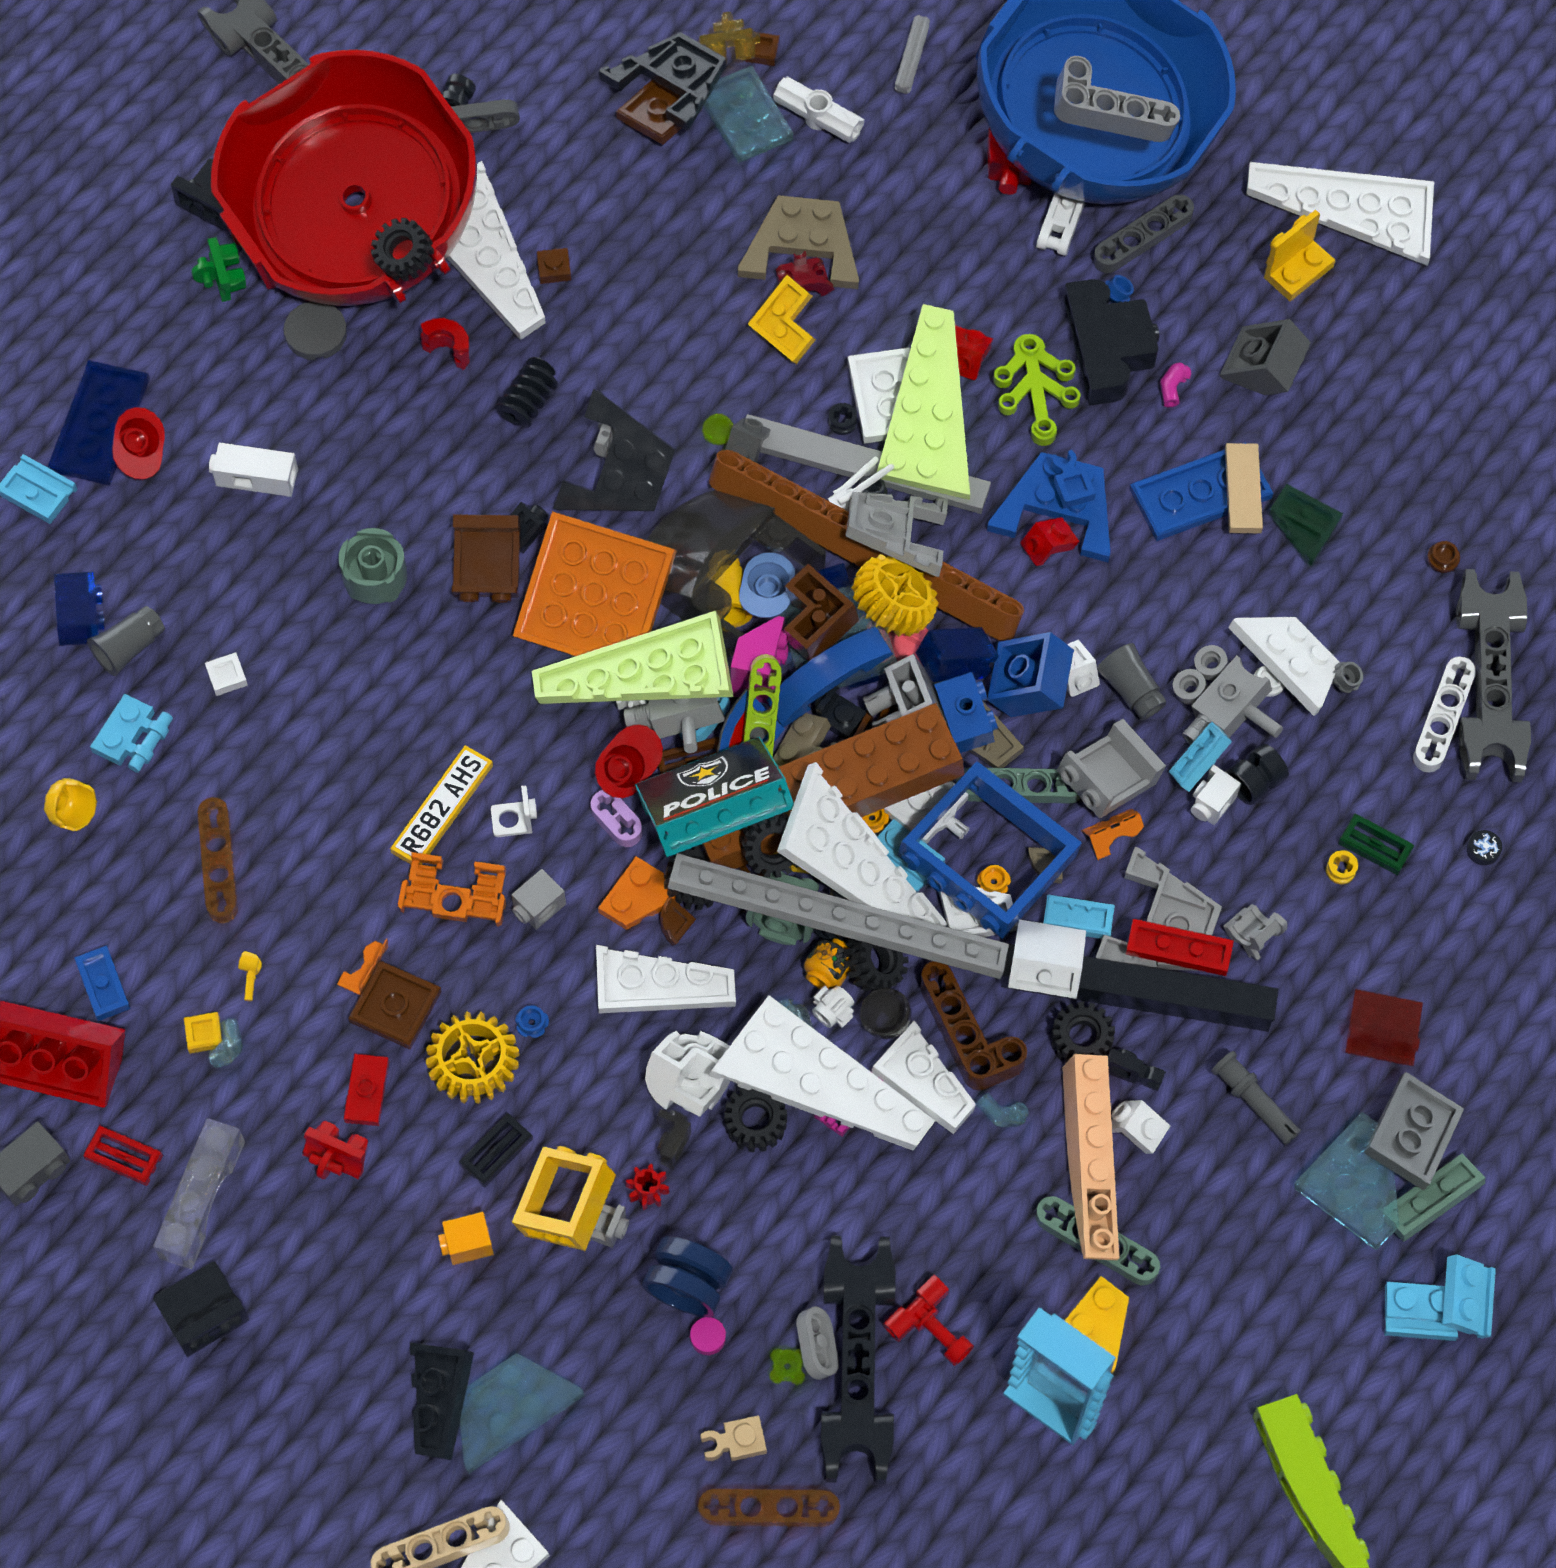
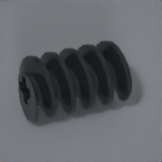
(527, 392)

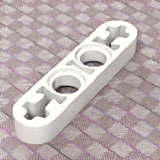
(1444, 714)

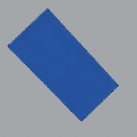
(1187, 495)

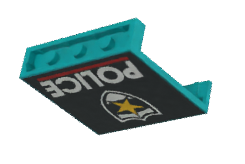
(715, 796)

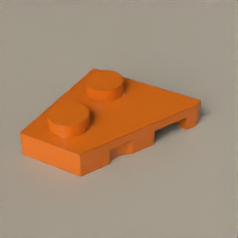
(635, 895)

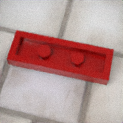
(1179, 947)

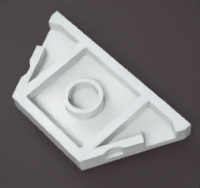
(1290, 655)

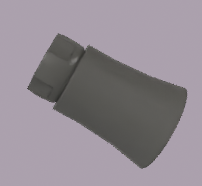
(125, 639)
(1132, 681)

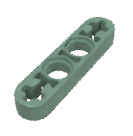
(1021, 776)
(1129, 1272)

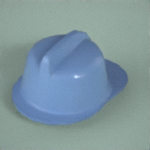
(764, 584)

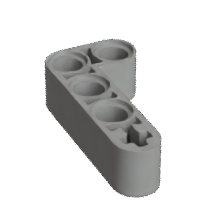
(1150, 120)

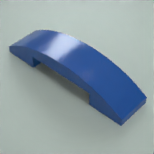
(828, 670)

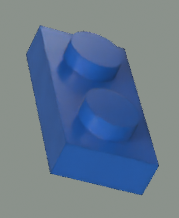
(102, 983)

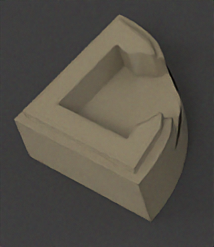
(1040, 859)

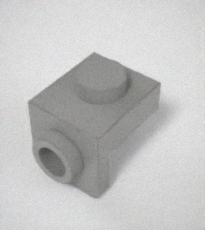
(610, 1225)

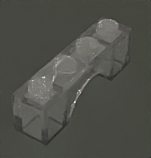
(187, 1216)

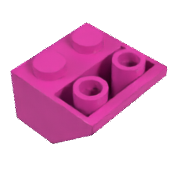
(765, 639)

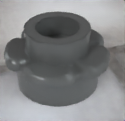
(1352, 673)

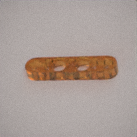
(215, 860)
(769, 1515)

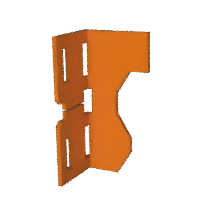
(1102, 840)
(358, 980)

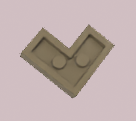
(802, 738)

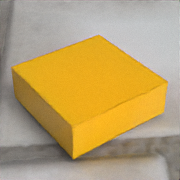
(203, 1032)

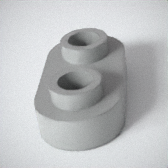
(817, 1343)

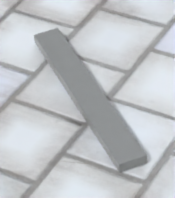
(849, 458)

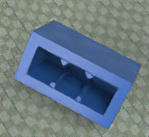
(965, 712)

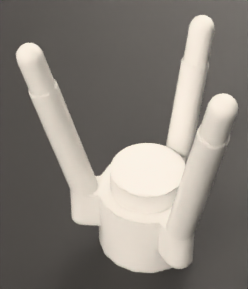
(843, 494)

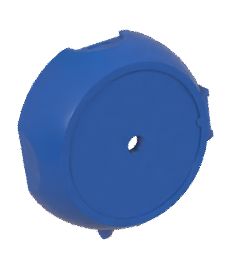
(1133, 48)

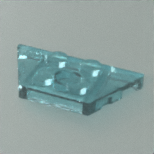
(510, 1405)

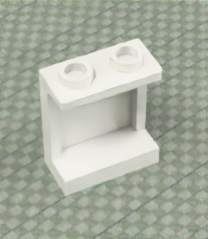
(1047, 959)

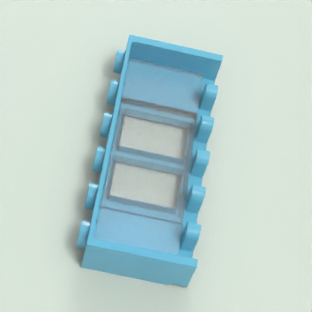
(1060, 1376)

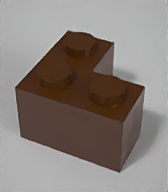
(823, 616)

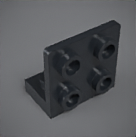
(197, 196)
(200, 1308)

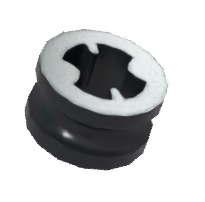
(835, 414)

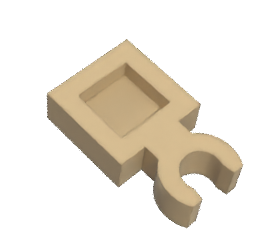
(741, 1438)

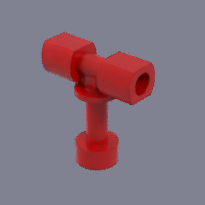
(922, 1315)

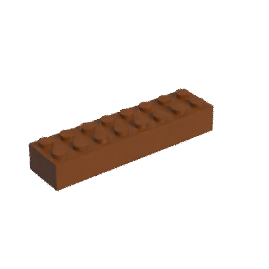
(869, 772)

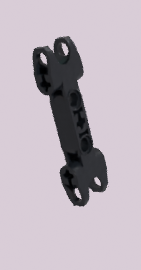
(857, 1425)

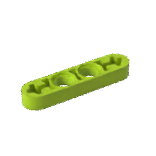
(767, 718)

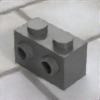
(30, 1163)

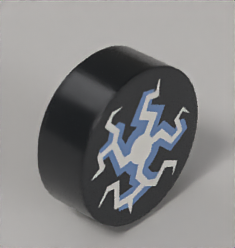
(1484, 847)

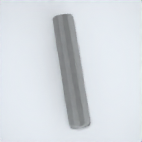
(912, 54)

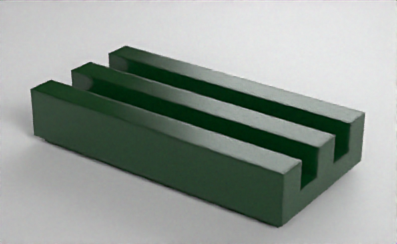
(1370, 854)

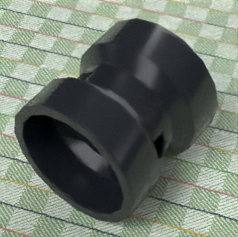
(458, 90)

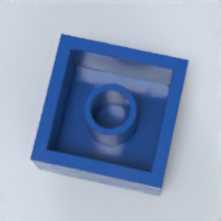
(1030, 674)

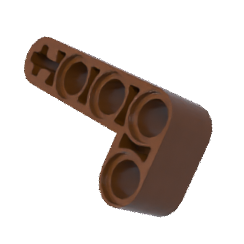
(965, 1024)

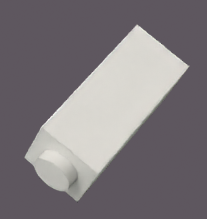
(254, 469)

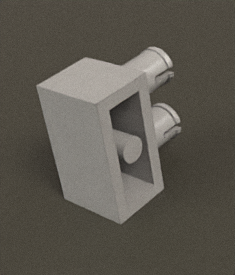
(907, 687)

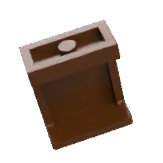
(486, 557)

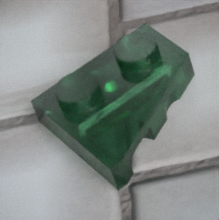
(1305, 521)

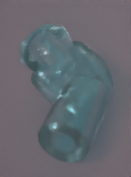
(229, 1047)
(1003, 1116)

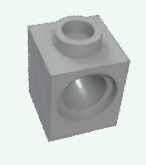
(538, 899)

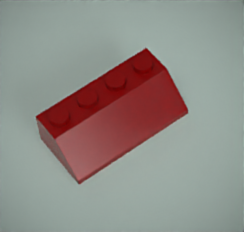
(59, 1054)

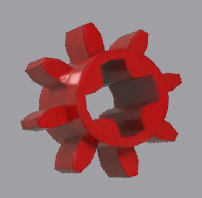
(655, 1191)

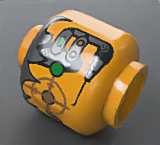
(826, 964)

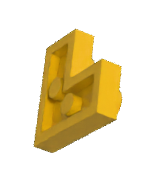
(777, 316)

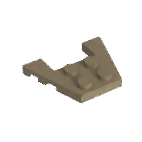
(802, 226)

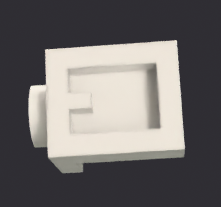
(1083, 670)

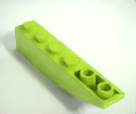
(1308, 1482)

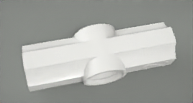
(829, 114)

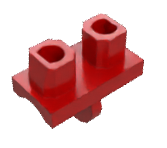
(332, 1154)

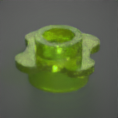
(779, 1373)

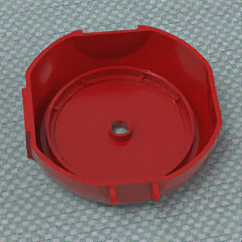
(337, 131)

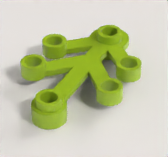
(1036, 383)

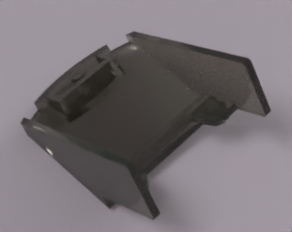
(708, 538)

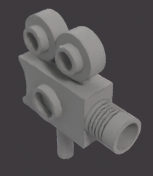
(1229, 697)
(676, 716)

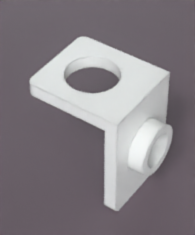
(525, 811)

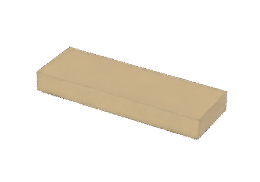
(1243, 488)

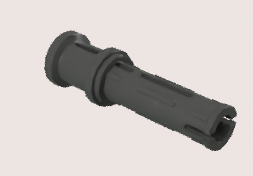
(1245, 1086)

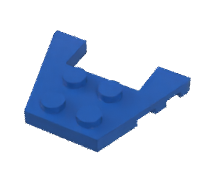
(1039, 495)

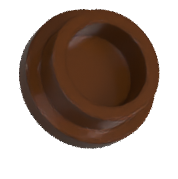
(1443, 556)

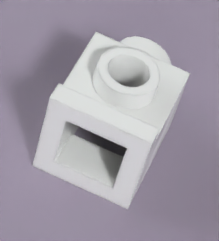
(1214, 795)

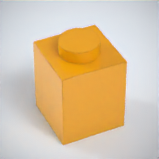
(466, 1238)

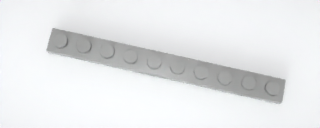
(838, 916)

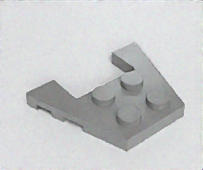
(887, 527)
(1174, 906)

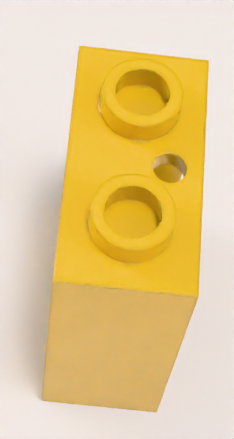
(588, 1209)

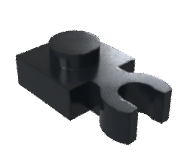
(1128, 1067)

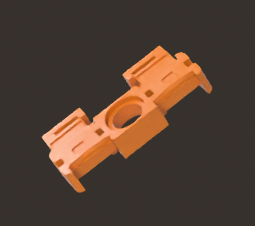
(423, 895)

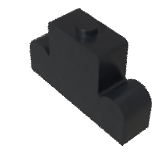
(1108, 339)

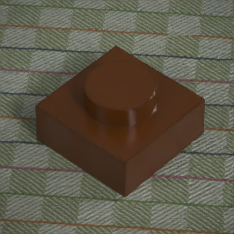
(553, 265)

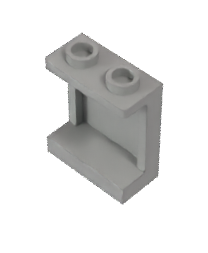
(1112, 769)

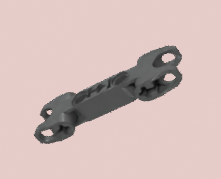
(250, 29)
(1493, 728)

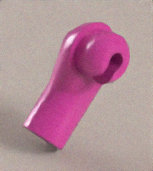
(1175, 374)

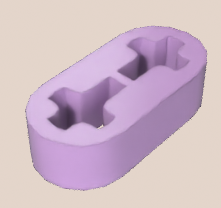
(611, 823)

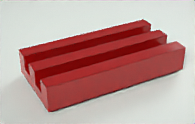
(148, 1167)

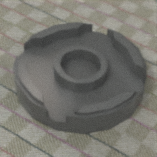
(315, 330)

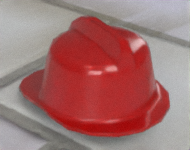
(138, 443)
(628, 760)

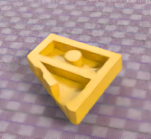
(1102, 1316)

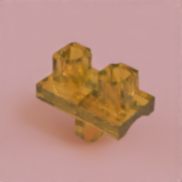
(742, 39)

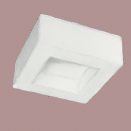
(226, 674)

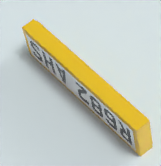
(442, 804)

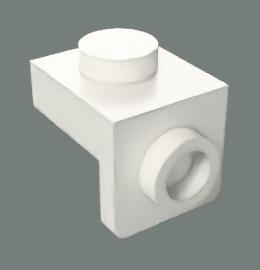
(1139, 1124)

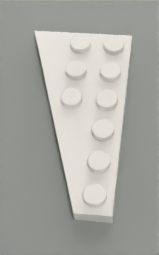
(1368, 207)
(492, 263)
(846, 853)
(807, 1071)

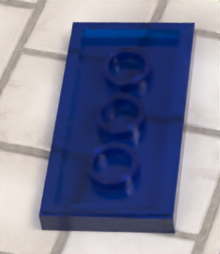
(89, 427)

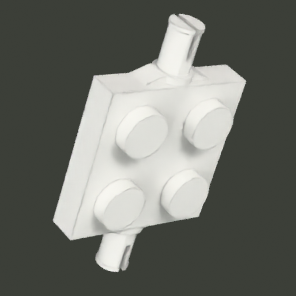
(914, 809)

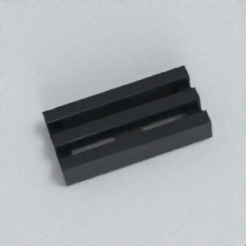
(505, 1159)

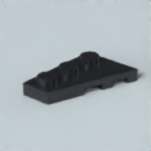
(440, 1389)

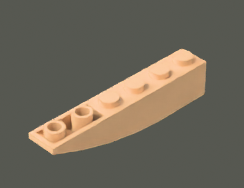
(1091, 1154)

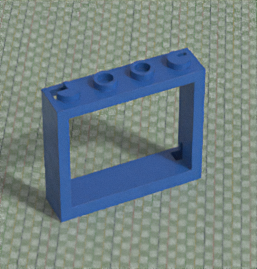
(1020, 813)

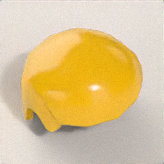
(70, 804)

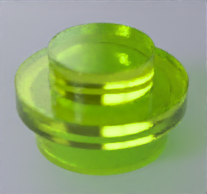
(717, 429)

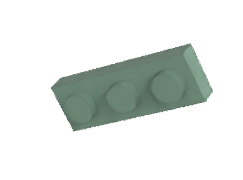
(1447, 1188)

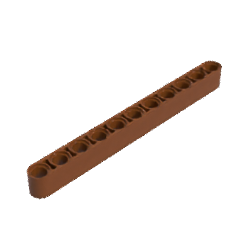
(827, 524)

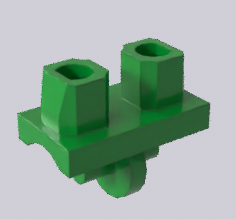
(219, 257)

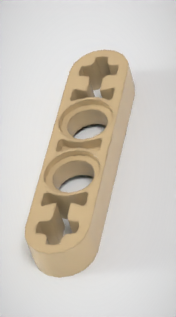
(439, 1537)

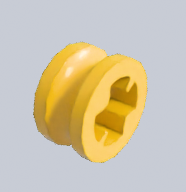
(1352, 866)

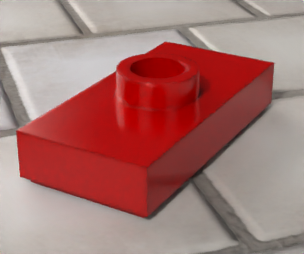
(366, 1090)

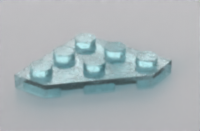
(1354, 1185)

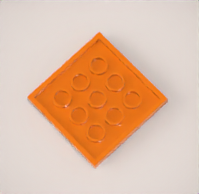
(592, 587)

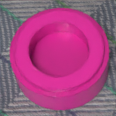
(707, 1336)

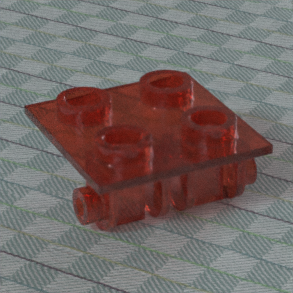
(1384, 1028)

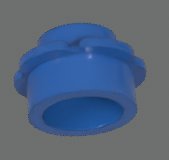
(1120, 289)
(531, 1013)

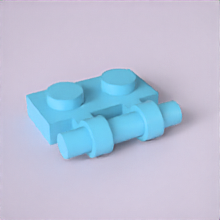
(124, 728)

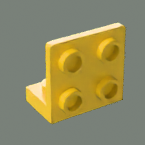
(1296, 258)

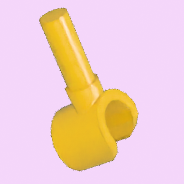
(252, 964)

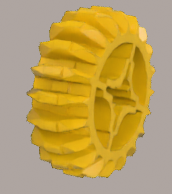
(894, 595)
(461, 1064)

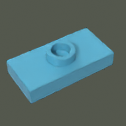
(1200, 756)
(1080, 914)

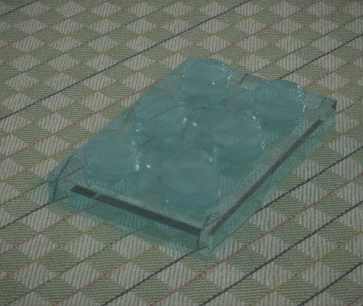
(747, 115)

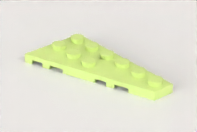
(927, 420)
(662, 664)

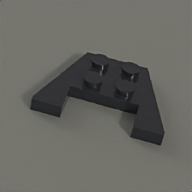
(679, 66)
(632, 469)

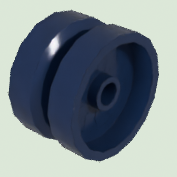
(687, 1276)

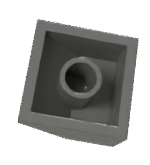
(1266, 357)

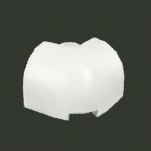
(681, 1070)

